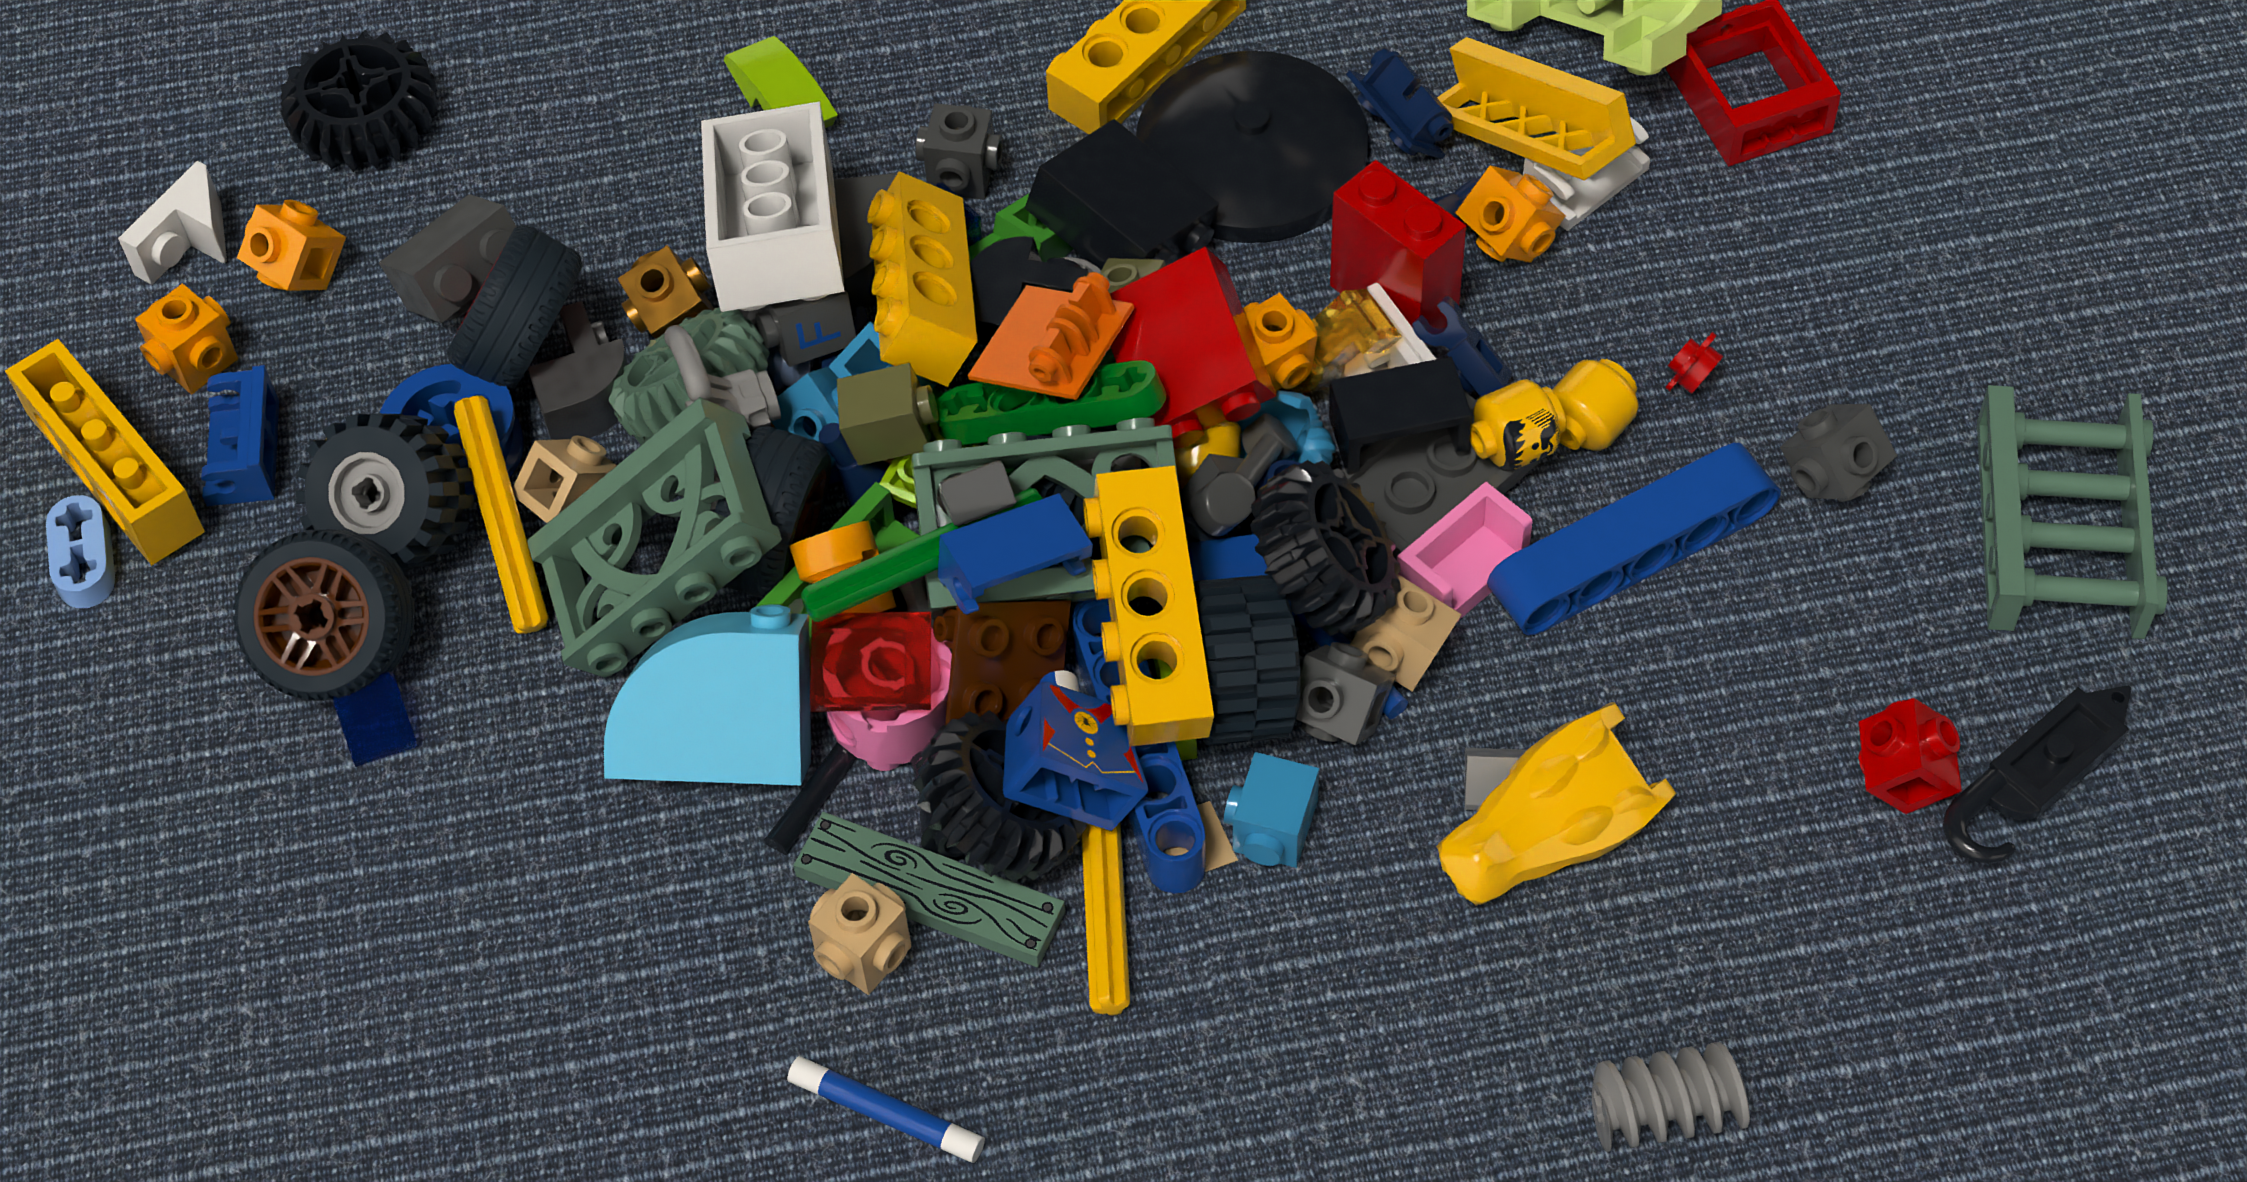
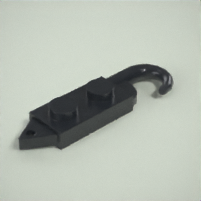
(2040, 766)

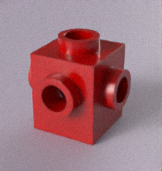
(1909, 755)

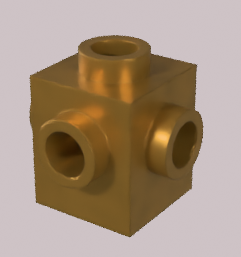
(664, 291)

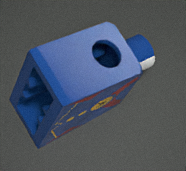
(1071, 755)

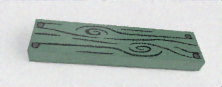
(934, 888)

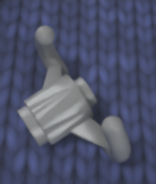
(741, 392)

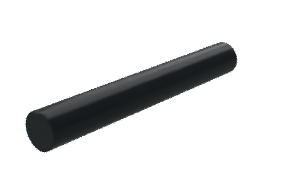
(810, 799)

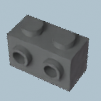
(449, 258)

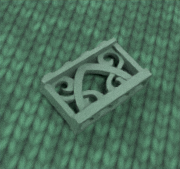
(1035, 461)
(605, 526)

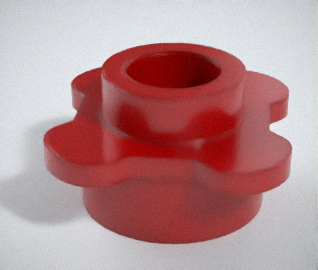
(1693, 364)

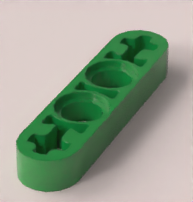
(1110, 396)

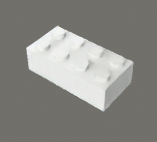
(770, 208)

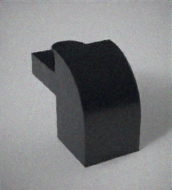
(1002, 274)

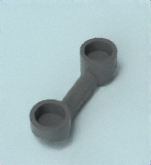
(1229, 496)

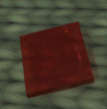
(871, 662)

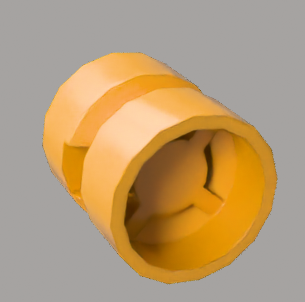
(836, 551)

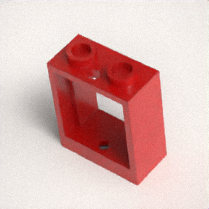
(1769, 123)

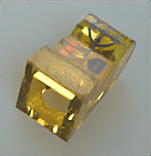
(1345, 329)

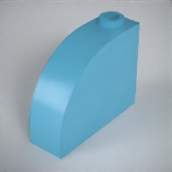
(717, 703)

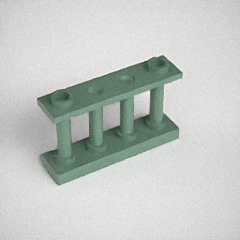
(2011, 535)

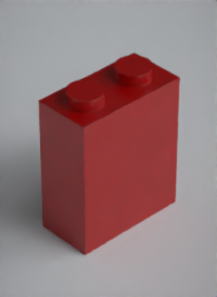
(1398, 239)
(1198, 342)

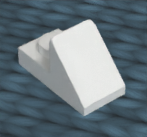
(179, 219)

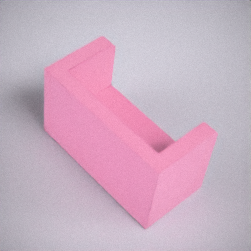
(1465, 547)

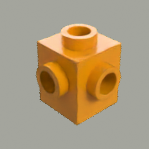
(1511, 215)
(291, 247)
(186, 338)
(1284, 340)

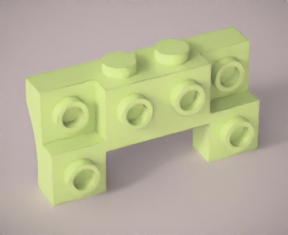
(1635, 32)

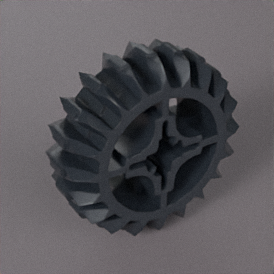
(324, 107)
(1325, 548)
(964, 793)

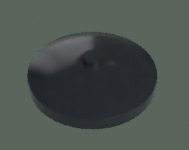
(1260, 139)

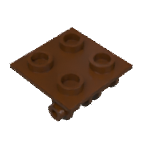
(1001, 653)

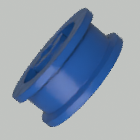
(433, 397)

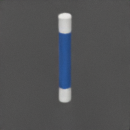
(886, 1109)

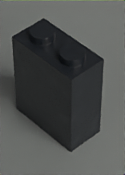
(1121, 200)

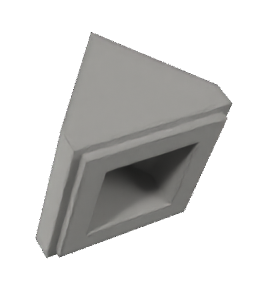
(1485, 771)

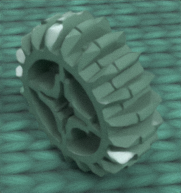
(652, 385)

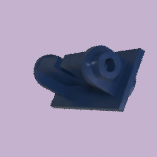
(1414, 121)

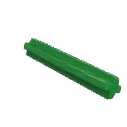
(885, 570)

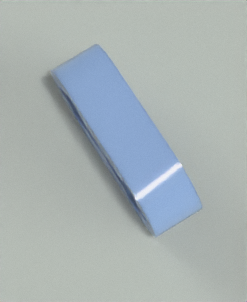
(67, 554)

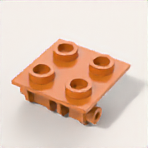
(1053, 338)

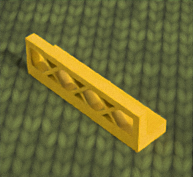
(1543, 102)

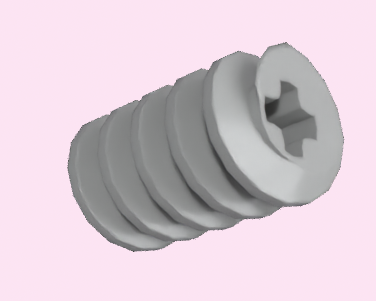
(1668, 1093)

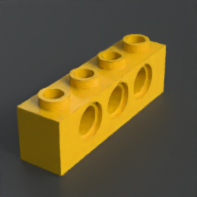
(1131, 56)
(922, 278)
(105, 451)
(1149, 506)

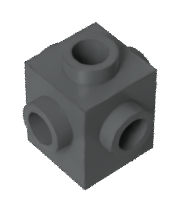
(960, 149)
(1838, 451)
(1341, 693)

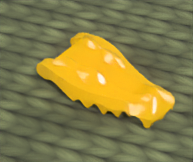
(1557, 808)

